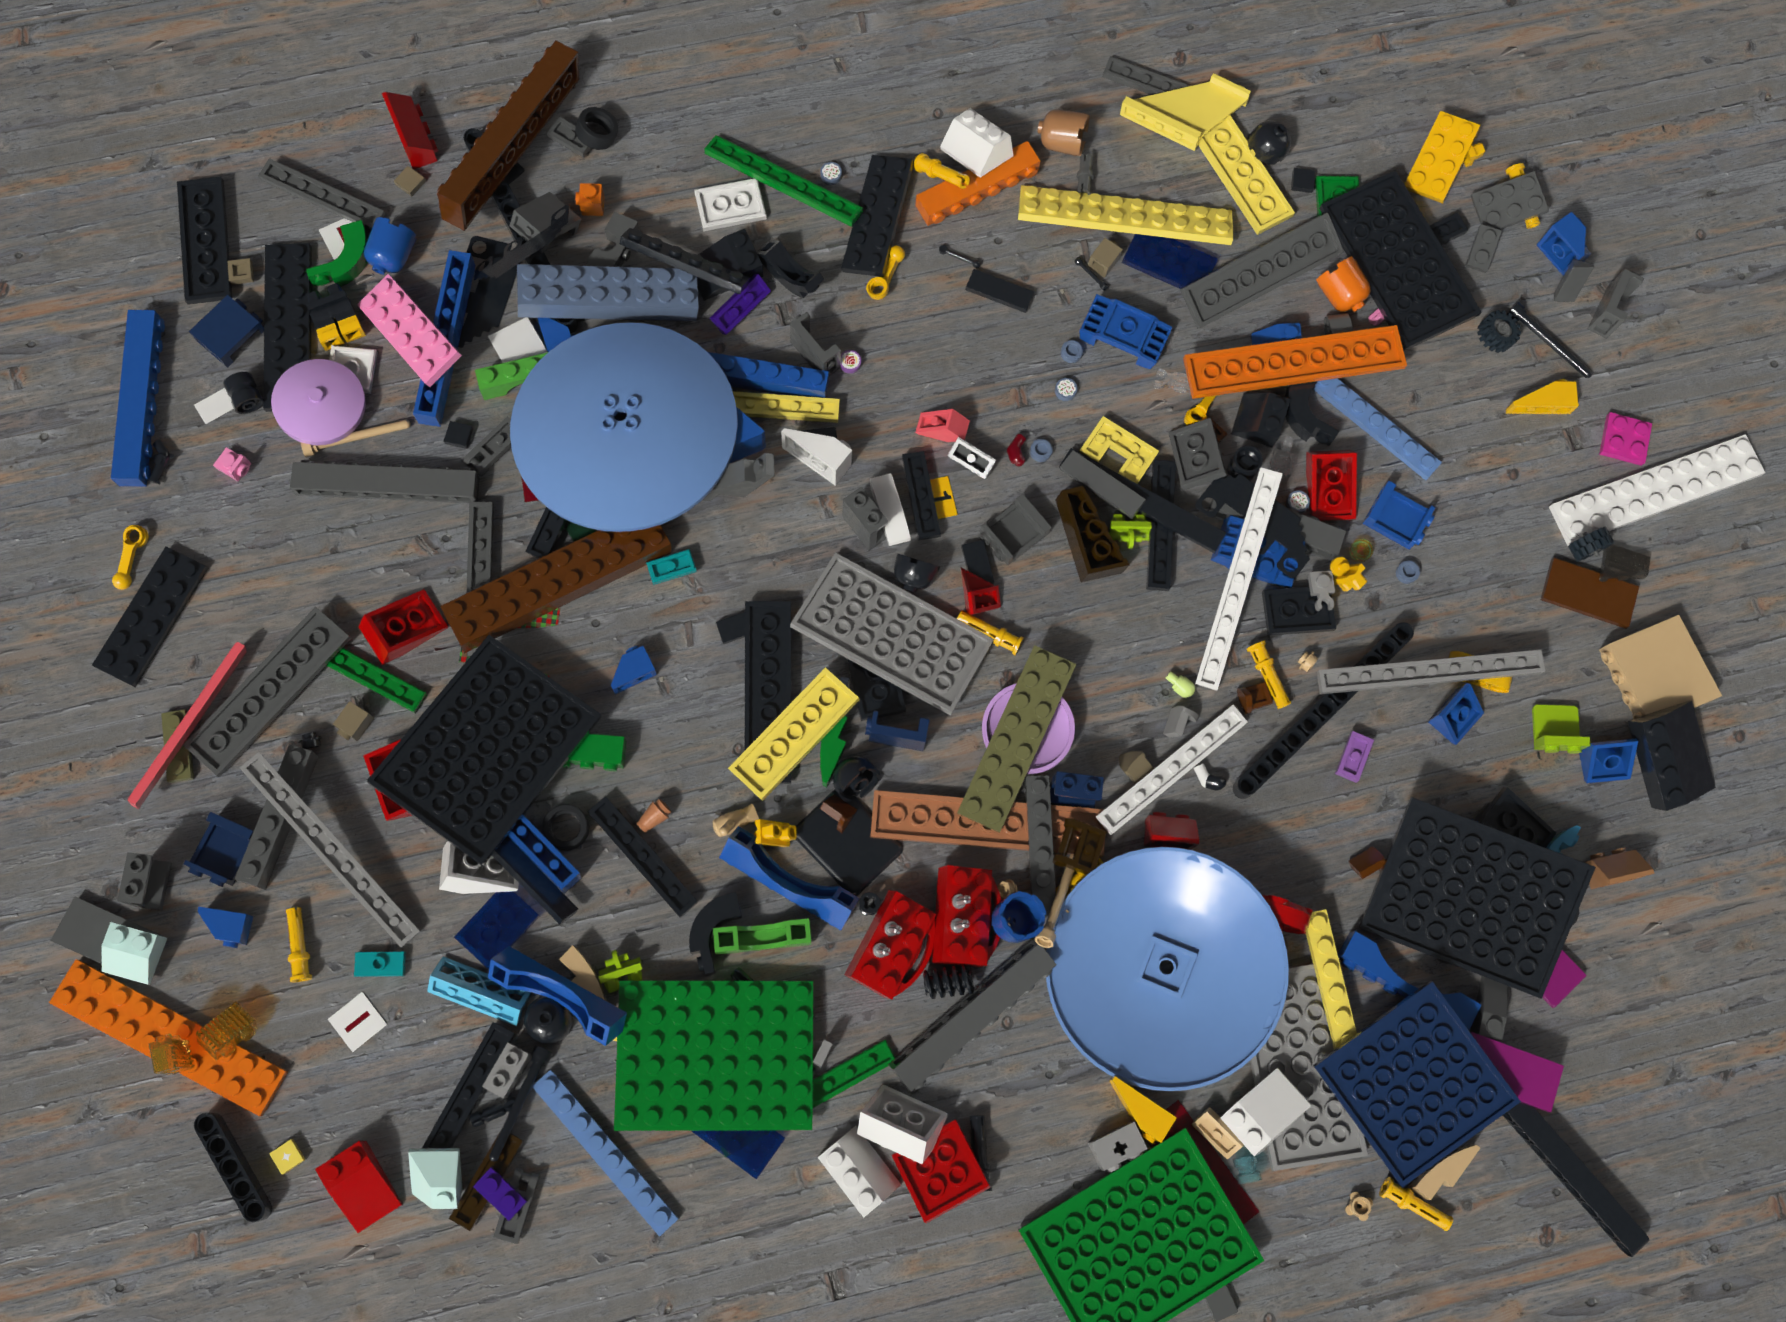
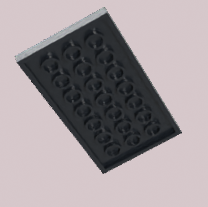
(1401, 260)

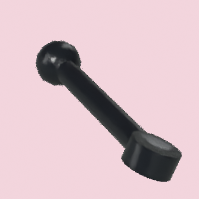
(943, 250)
(1079, 262)

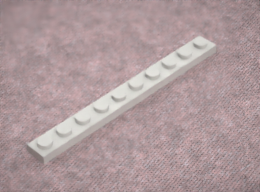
(1238, 579)

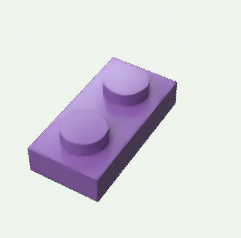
(1354, 756)

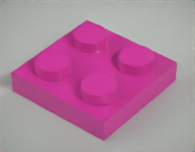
(1625, 438)

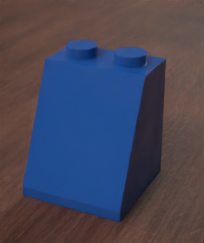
(749, 438)

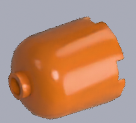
(1345, 286)

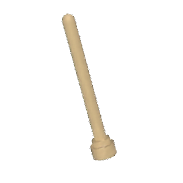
(310, 450)
(1047, 936)

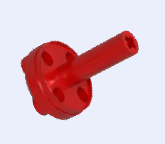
(1290, 916)

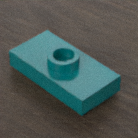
(671, 567)
(379, 964)

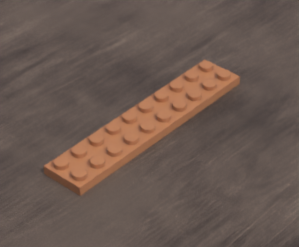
(936, 821)

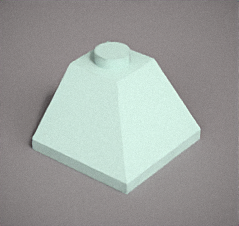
(436, 1176)

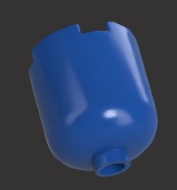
(388, 246)
(1025, 916)

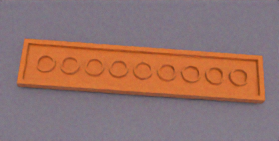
(1294, 361)
(140, 1019)

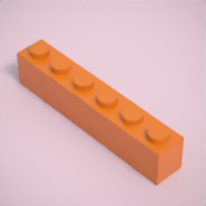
(950, 199)

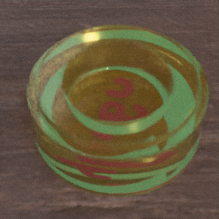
(1361, 550)

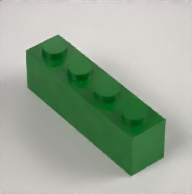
(599, 751)

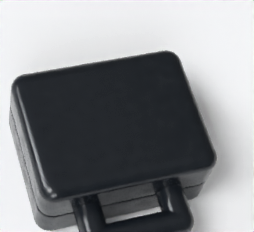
(848, 856)

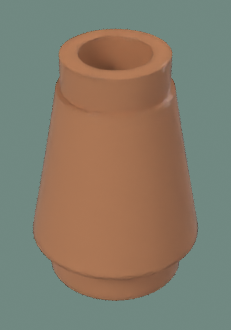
(654, 815)

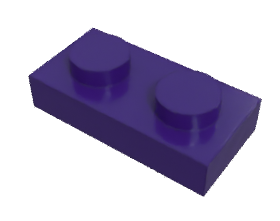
(500, 1194)

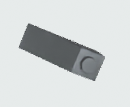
(1493, 1011)

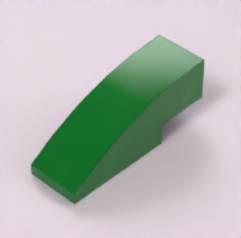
(831, 751)

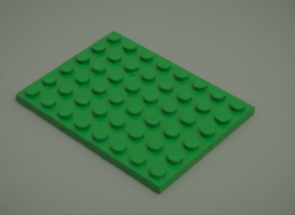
(715, 1056)
(1142, 1239)

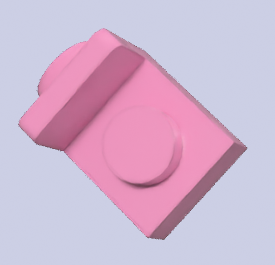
(232, 464)

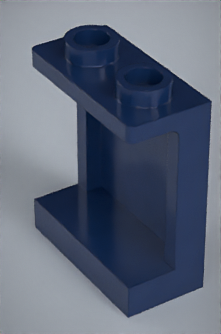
(226, 329)
(896, 736)
(1075, 790)
(220, 850)

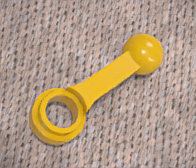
(895, 257)
(1200, 410)
(122, 578)

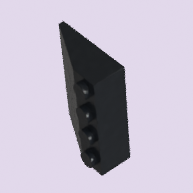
(1672, 756)

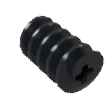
(948, 981)

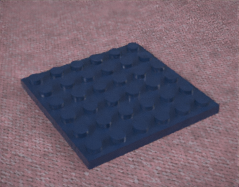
(1416, 1083)

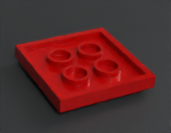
(946, 1176)

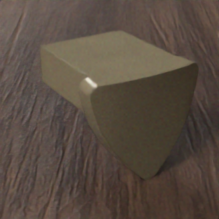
(1135, 765)

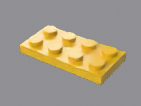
(1441, 157)

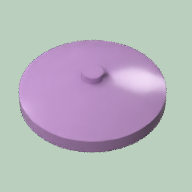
(318, 402)
(1055, 742)

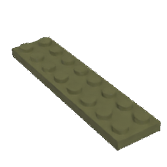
(1016, 739)

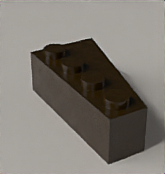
(1088, 537)

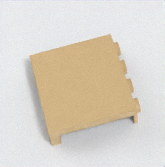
(1659, 668)

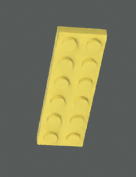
(1245, 177)
(793, 734)

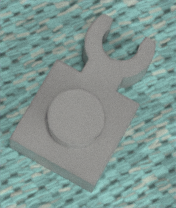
(1322, 585)

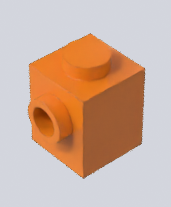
(590, 199)

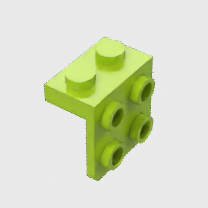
(1557, 729)

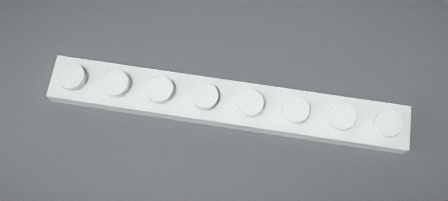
(1171, 769)

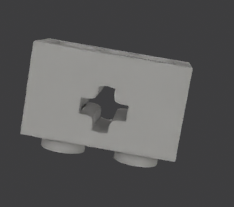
(507, 1070)
(1103, 1147)

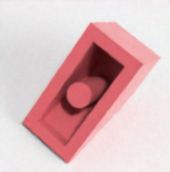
(943, 425)

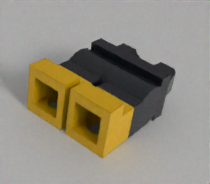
(334, 309)

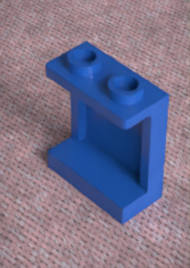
(1398, 517)

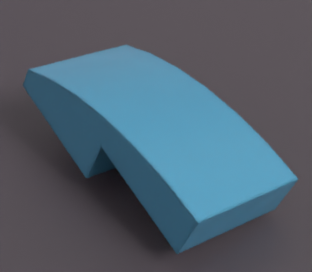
(1564, 839)

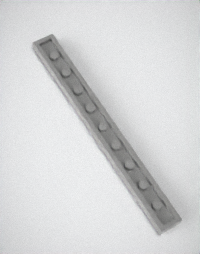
(1430, 671)
(329, 849)

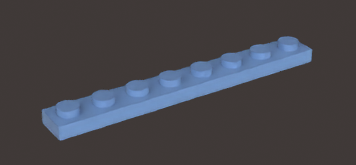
(1378, 426)
(605, 1152)

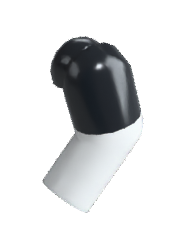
(1209, 781)

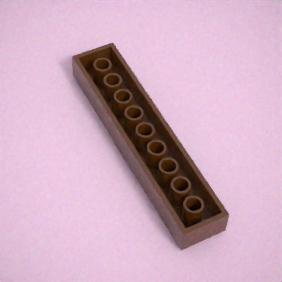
(508, 135)
(551, 583)

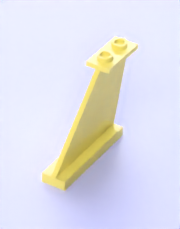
(1187, 112)

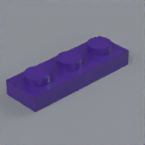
(740, 305)

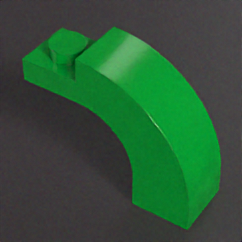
(349, 262)

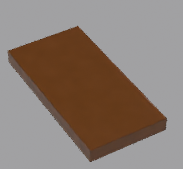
(1583, 593)

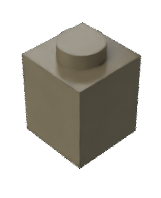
(1105, 257)
(352, 722)

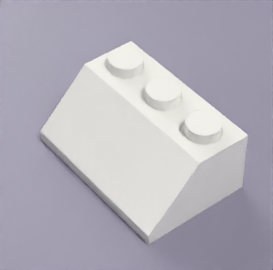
(977, 143)
(901, 1123)
(859, 1171)

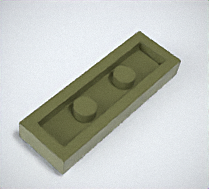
(181, 766)

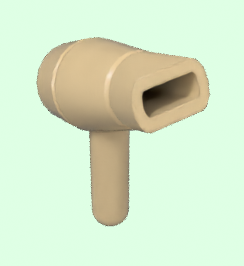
(727, 823)

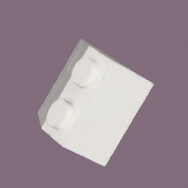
(819, 452)
(466, 876)
(1266, 1112)

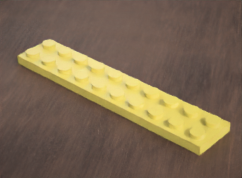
(1125, 215)

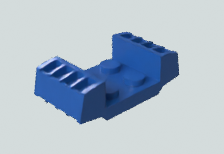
(1125, 329)
(1266, 564)

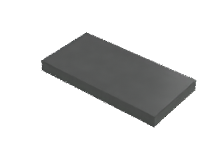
(86, 926)

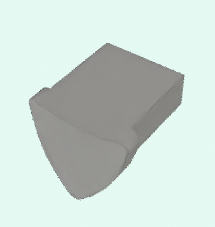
(1177, 721)
(820, 1052)

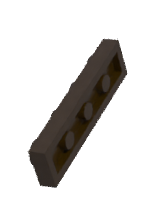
(472, 1202)

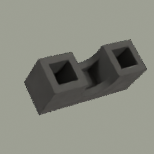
(614, 230)

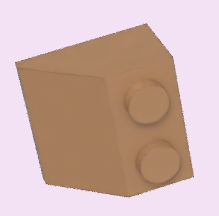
(1618, 867)

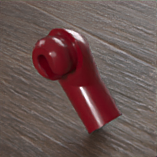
(1014, 451)

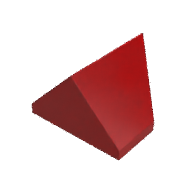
(979, 593)

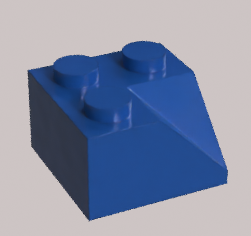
(1565, 242)

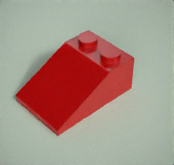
(1332, 484)
(402, 626)
(359, 1186)

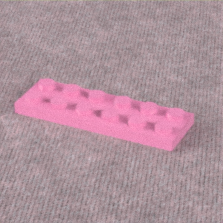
(409, 330)

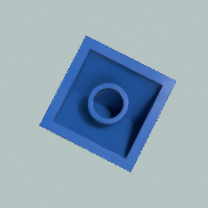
(1457, 714)
(1608, 760)

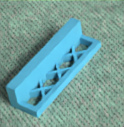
(475, 994)

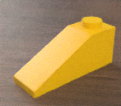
(1554, 398)
(1148, 1116)

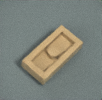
(1217, 1133)

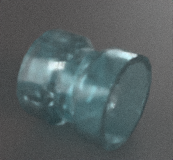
(1247, 1169)

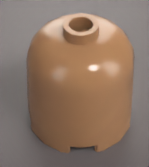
(1064, 131)

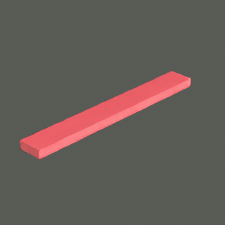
(187, 725)

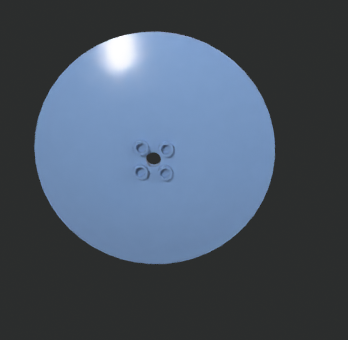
(632, 469)
(1179, 1025)

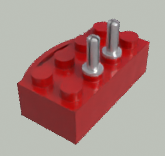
(964, 916)
(893, 946)

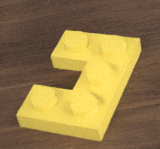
(1136, 451)

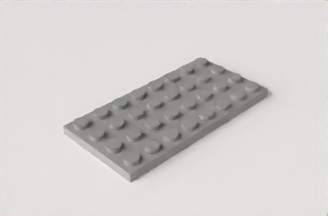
(892, 633)
(1297, 1043)

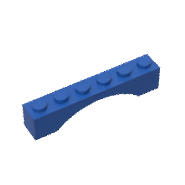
(828, 903)
(1364, 955)
(519, 972)

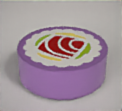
(850, 361)

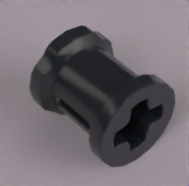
(868, 896)

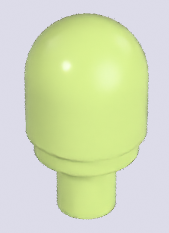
(1181, 685)

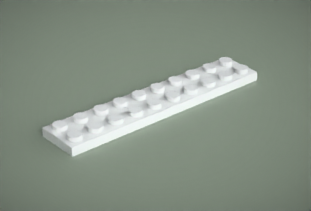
(1657, 489)

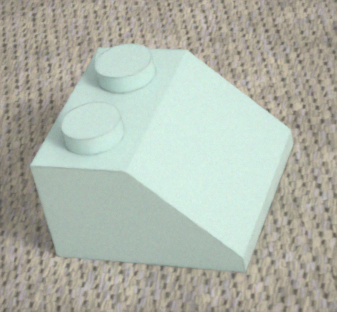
(131, 953)

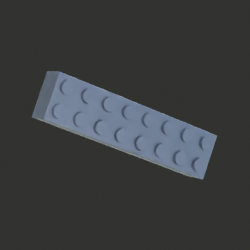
(606, 293)

